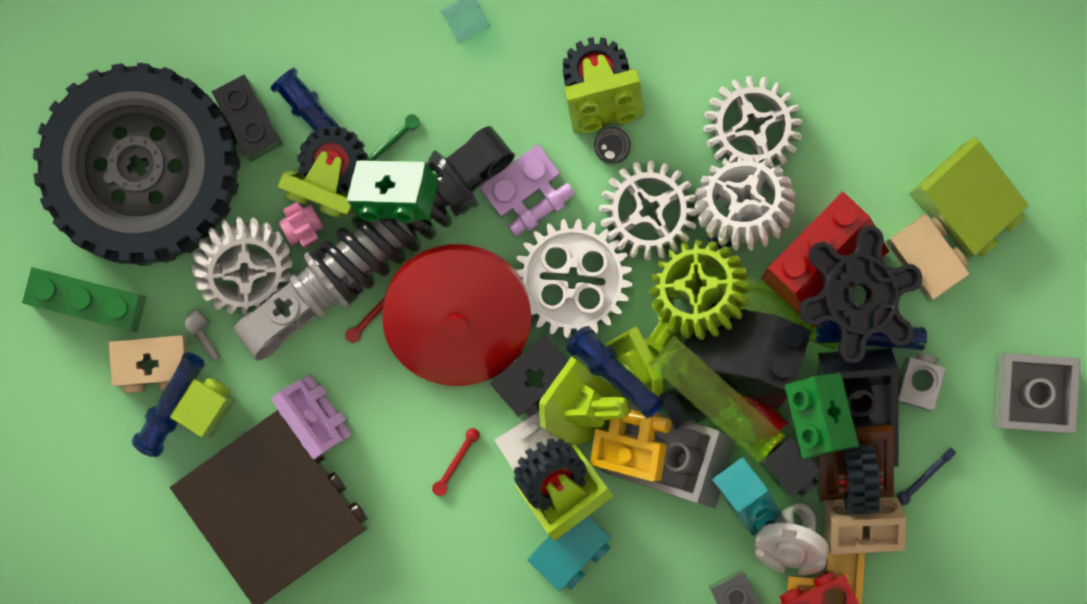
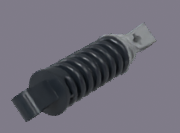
(338, 270)

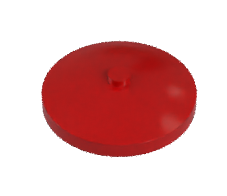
(456, 315)

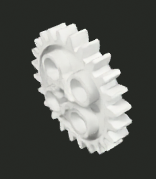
(575, 245)

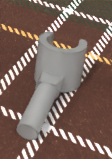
(195, 324)

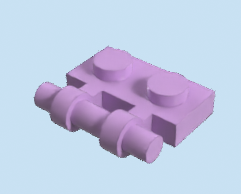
(519, 182)
(311, 416)

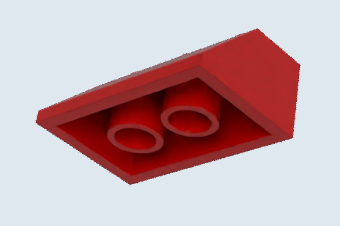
(837, 225)

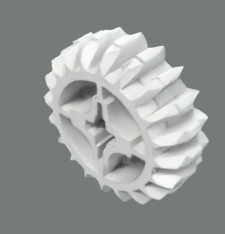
(747, 111)
(675, 193)
(749, 214)
(212, 265)

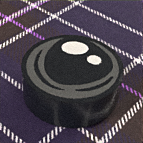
(612, 145)

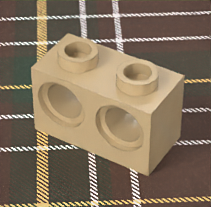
(864, 532)

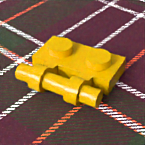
(628, 453)

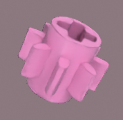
(301, 224)

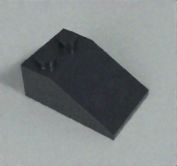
(755, 355)
(869, 388)

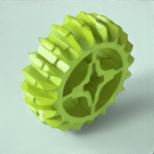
(671, 287)

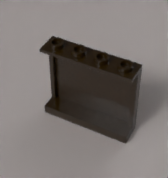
(269, 508)

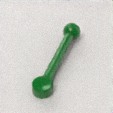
(411, 122)

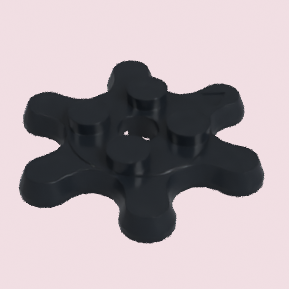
(882, 290)

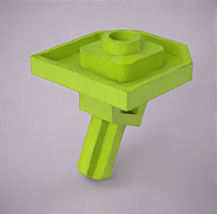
(637, 353)
(579, 404)

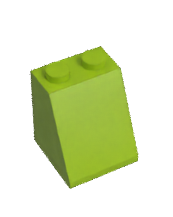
(971, 198)

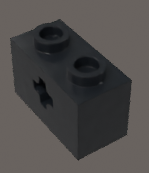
(247, 117)
(511, 381)
(788, 468)

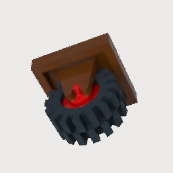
(860, 472)

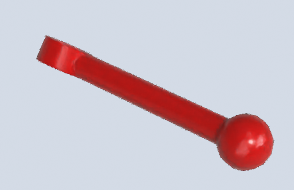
(353, 334)
(440, 487)

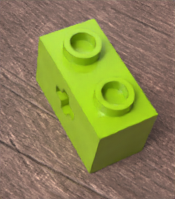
(203, 406)

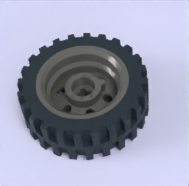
(84, 131)

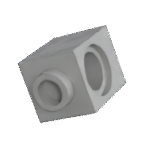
(908, 394)

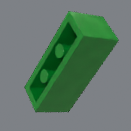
(84, 299)

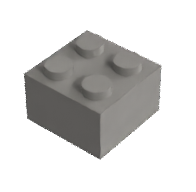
(1036, 393)

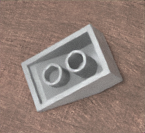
(690, 463)

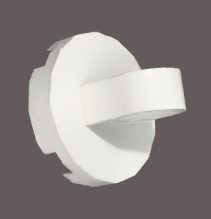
(792, 545)

